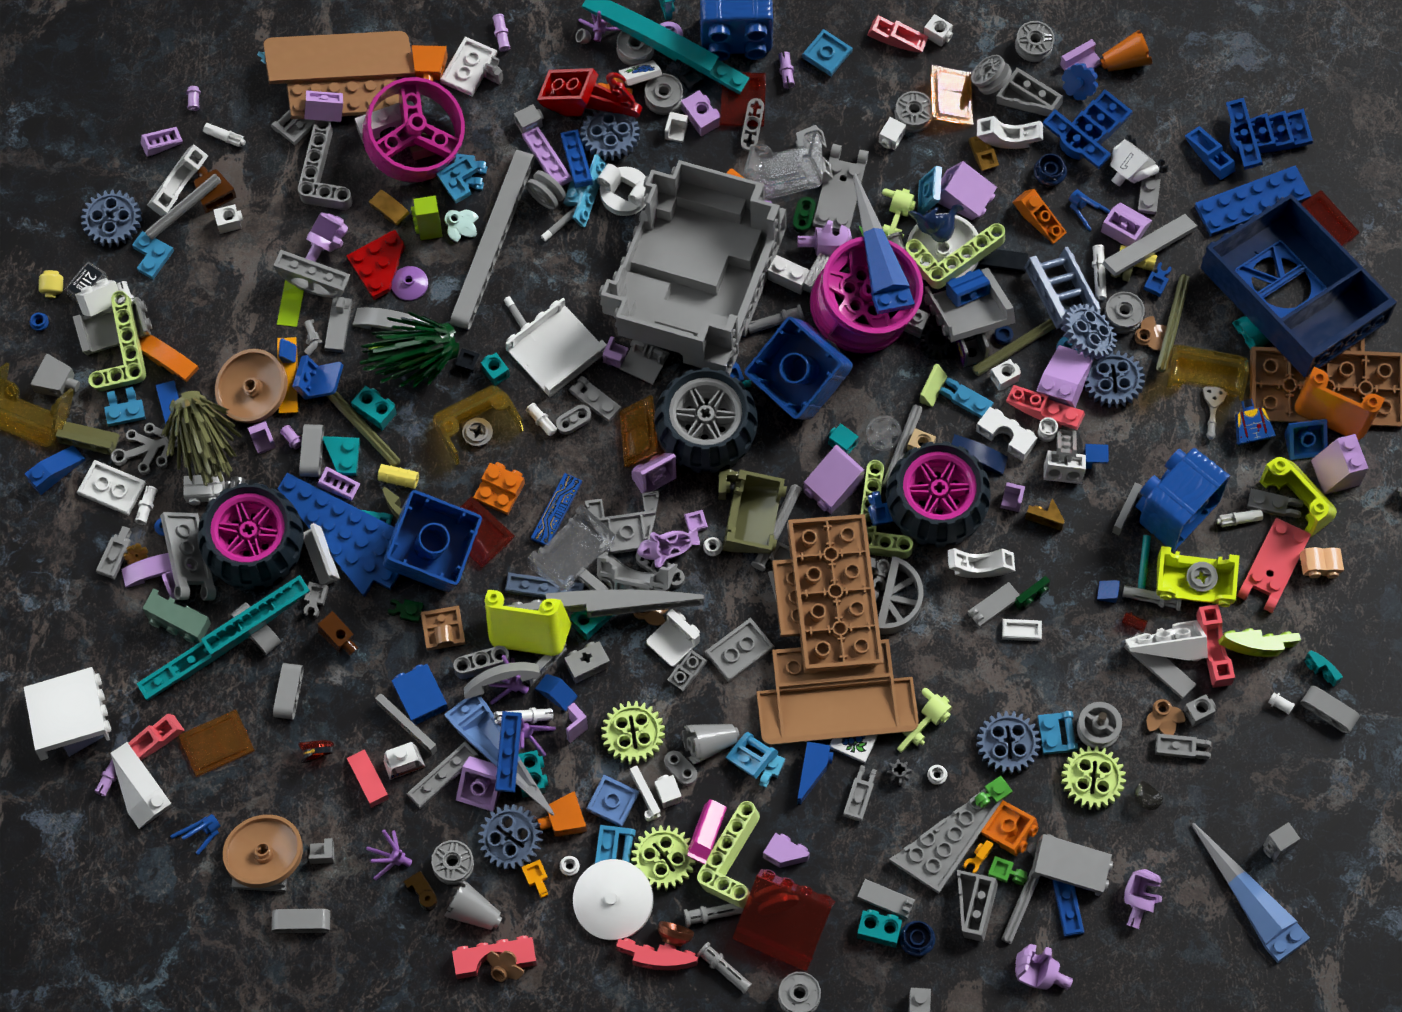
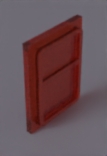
(735, 105)
(1330, 217)
(491, 535)

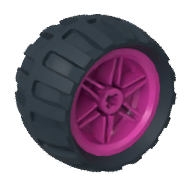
(922, 521)
(261, 566)

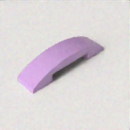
(146, 569)

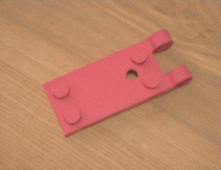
(1279, 555)

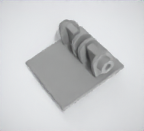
(644, 361)

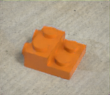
(499, 488)
(1010, 828)

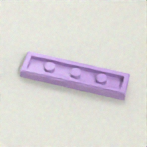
(546, 156)

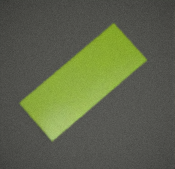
(290, 305)

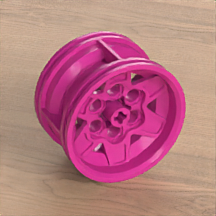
(838, 322)

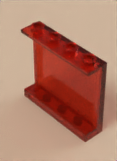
(783, 919)

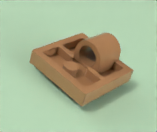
(442, 628)

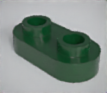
(804, 216)

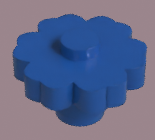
(1080, 81)

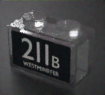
(86, 277)

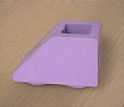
(785, 853)

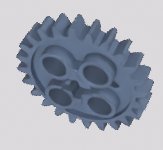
(609, 128)
(111, 218)
(1088, 331)
(1132, 377)
(990, 743)
(500, 852)

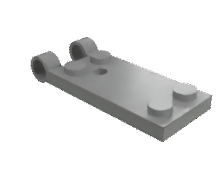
(839, 197)
(183, 549)

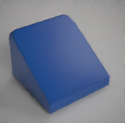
(287, 351)
(1108, 591)

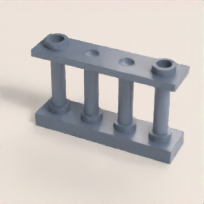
(1044, 284)

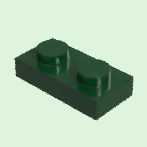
(1038, 589)

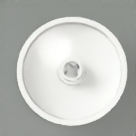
(963, 232)
(613, 899)

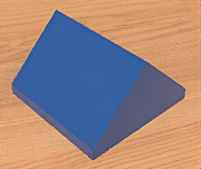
(1306, 438)

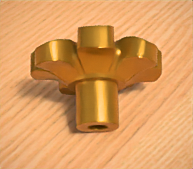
(135, 553)

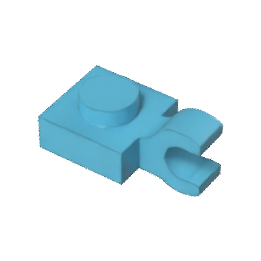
(772, 769)

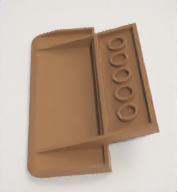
(339, 63)
(834, 701)

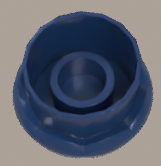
(1050, 170)
(917, 938)

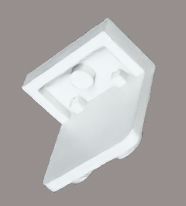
(674, 638)

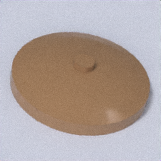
(251, 385)
(262, 851)

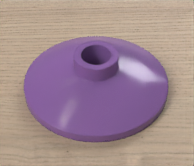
(413, 289)

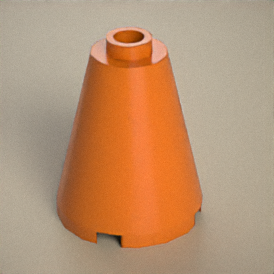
(1127, 54)

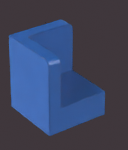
(1096, 454)

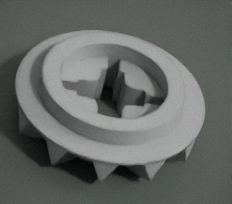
(473, 425)
(1207, 570)

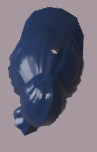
(938, 226)

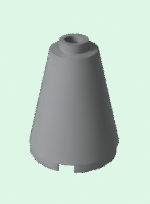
(708, 740)
(473, 908)

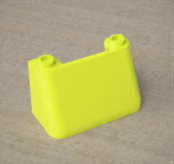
(1285, 472)
(1173, 578)
(527, 629)

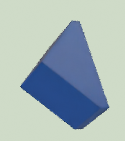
(556, 691)

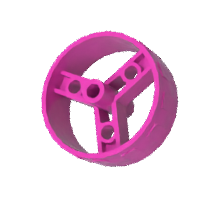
(412, 128)

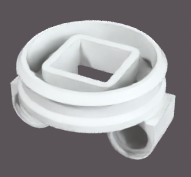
(610, 180)

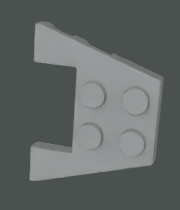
(628, 528)

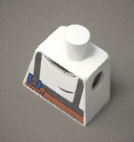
(403, 760)

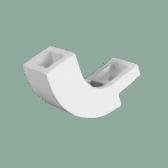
(1008, 136)
(981, 565)

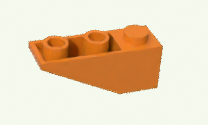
(1039, 215)

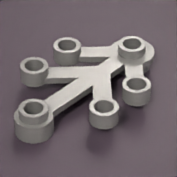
(150, 447)

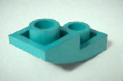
(1318, 663)

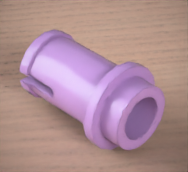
(193, 97)
(294, 440)

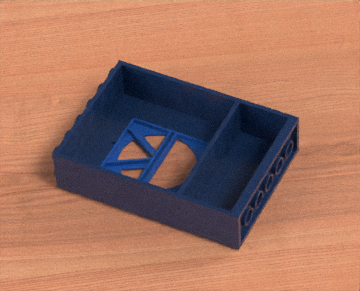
(1343, 298)

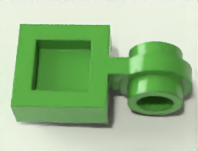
(997, 790)
(1002, 869)

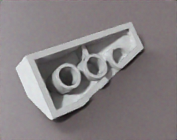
(1182, 642)
(139, 789)

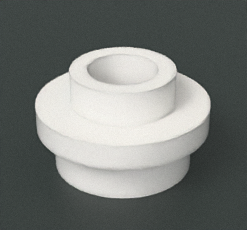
(712, 541)
(937, 769)
(569, 860)

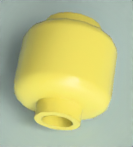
(50, 283)

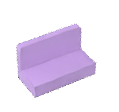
(1081, 54)
(324, 106)
(579, 723)

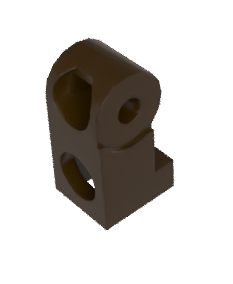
(422, 888)

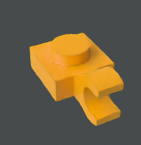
(981, 852)
(536, 875)

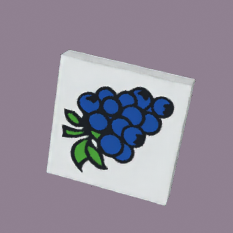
(641, 72)
(854, 747)

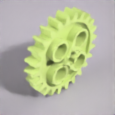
(651, 730)
(1074, 774)
(678, 847)

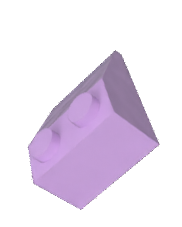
(1065, 376)
(655, 473)

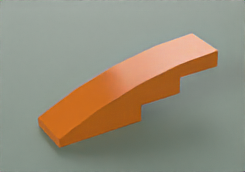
(168, 357)

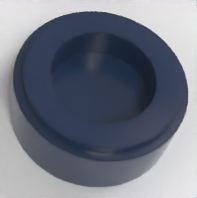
(1003, 335)

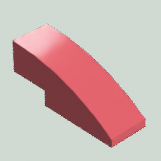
(897, 35)
(156, 736)
(368, 778)

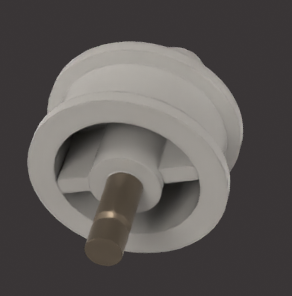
(1099, 725)

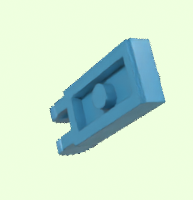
(966, 398)

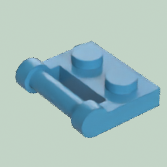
(1051, 735)
(748, 760)
(608, 843)

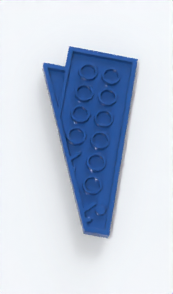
(352, 535)

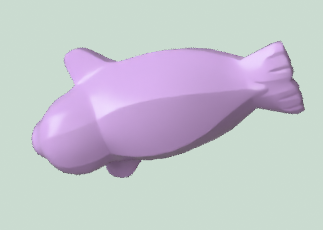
(667, 545)

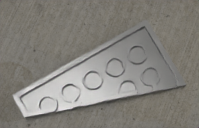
(942, 848)

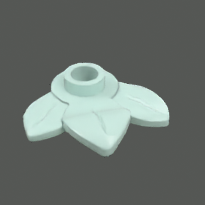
(463, 226)

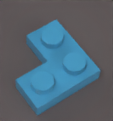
(453, 177)
(156, 254)

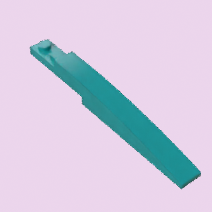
(668, 43)
(224, 638)

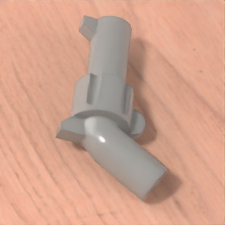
(313, 338)

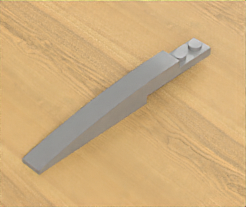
(617, 602)

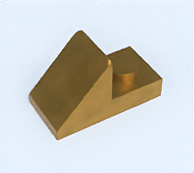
(1050, 518)

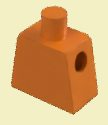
(429, 61)
(566, 818)

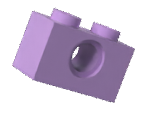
(702, 122)

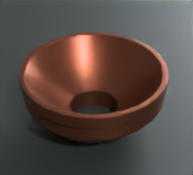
(674, 933)

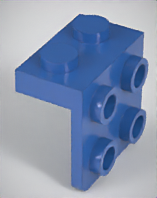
(316, 380)

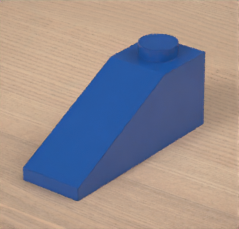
(53, 469)
(814, 766)

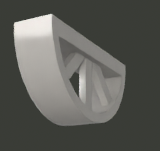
(311, 275)
(889, 597)

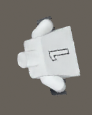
(1133, 163)

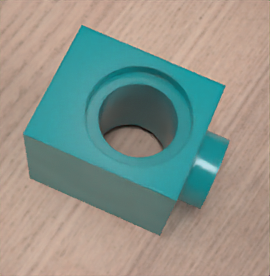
(495, 376)
(843, 438)

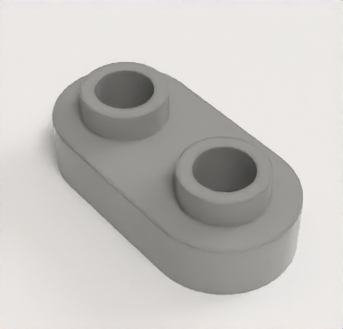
(572, 419)
(680, 767)

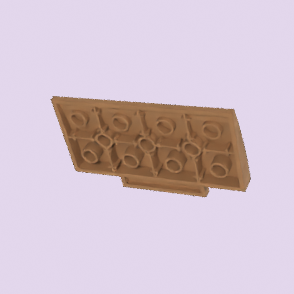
(1353, 374)
(829, 593)

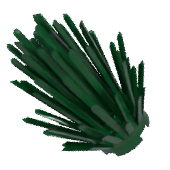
(424, 347)

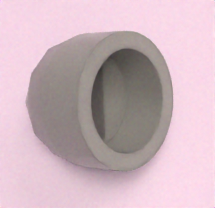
(583, 36)

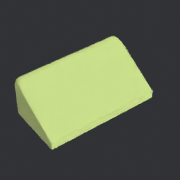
(933, 385)

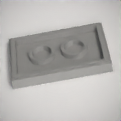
(739, 650)

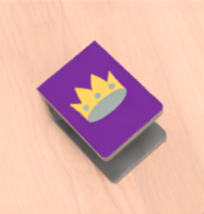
(979, 344)

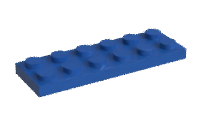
(1241, 203)

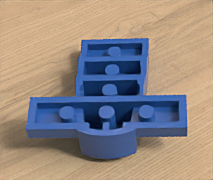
(1090, 128)
(1265, 132)

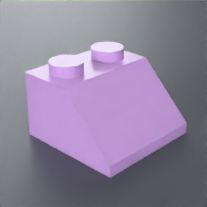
(478, 784)

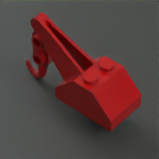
(576, 89)

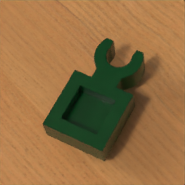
(409, 611)

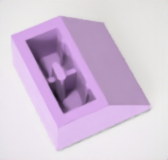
(1125, 224)

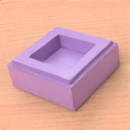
(696, 519)

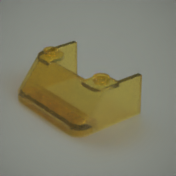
(1209, 369)
(28, 419)
(448, 419)

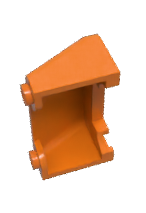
(1342, 413)

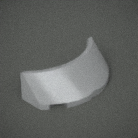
(621, 577)

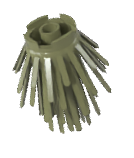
(200, 436)

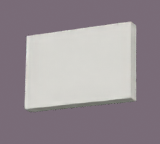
(467, 65)
(111, 487)

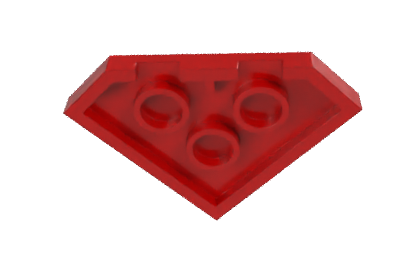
(378, 263)

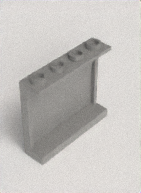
(974, 317)

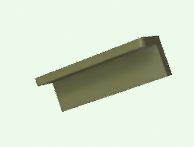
(88, 438)

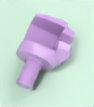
(326, 235)
(824, 240)
(1138, 898)
(1039, 970)

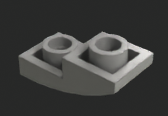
(687, 670)

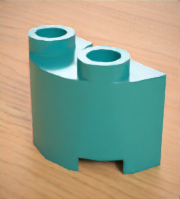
(1251, 334)

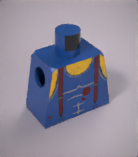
(1252, 424)

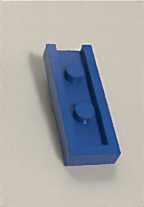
(166, 393)

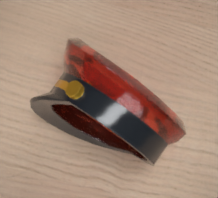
(315, 749)

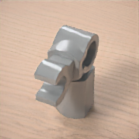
(880, 570)

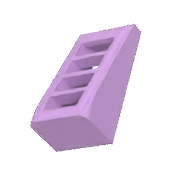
(161, 146)
(335, 490)

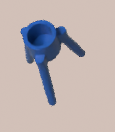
(1080, 200)
(207, 824)

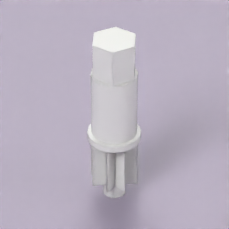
(227, 136)
(1239, 518)

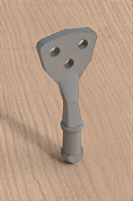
(1213, 405)

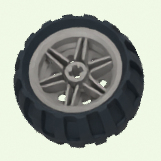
(720, 392)

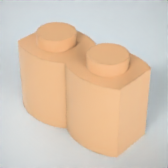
(1321, 562)

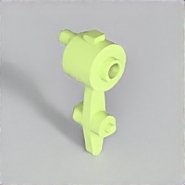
(900, 205)
(935, 710)

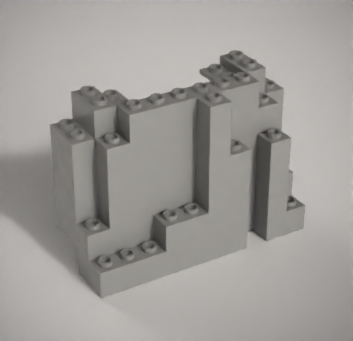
(695, 264)

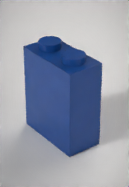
(419, 694)

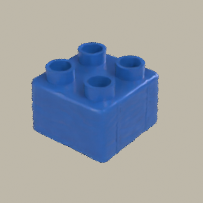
(737, 27)
(799, 368)
(1182, 497)
(431, 541)

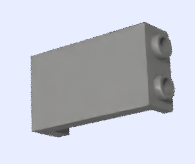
(100, 330)
(1072, 864)

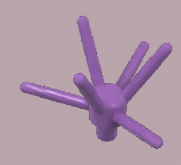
(599, 26)
(513, 683)
(527, 731)
(396, 857)

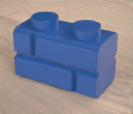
(967, 287)

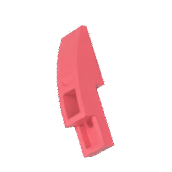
(1041, 407)
(663, 959)

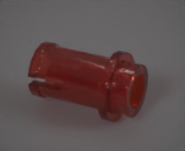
(1134, 621)

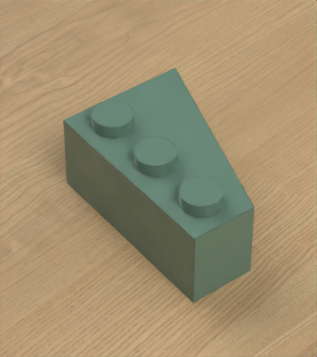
(176, 618)

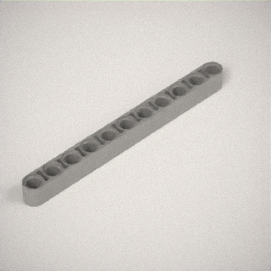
(492, 240)

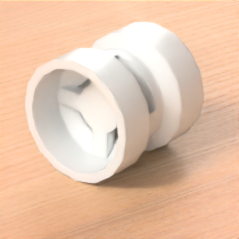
(1047, 425)

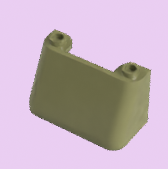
(753, 513)

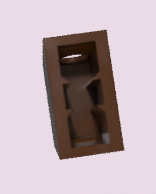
(219, 195)
(331, 628)

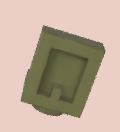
(725, 477)

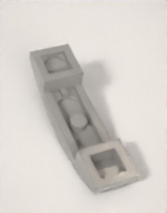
(377, 318)
(499, 673)

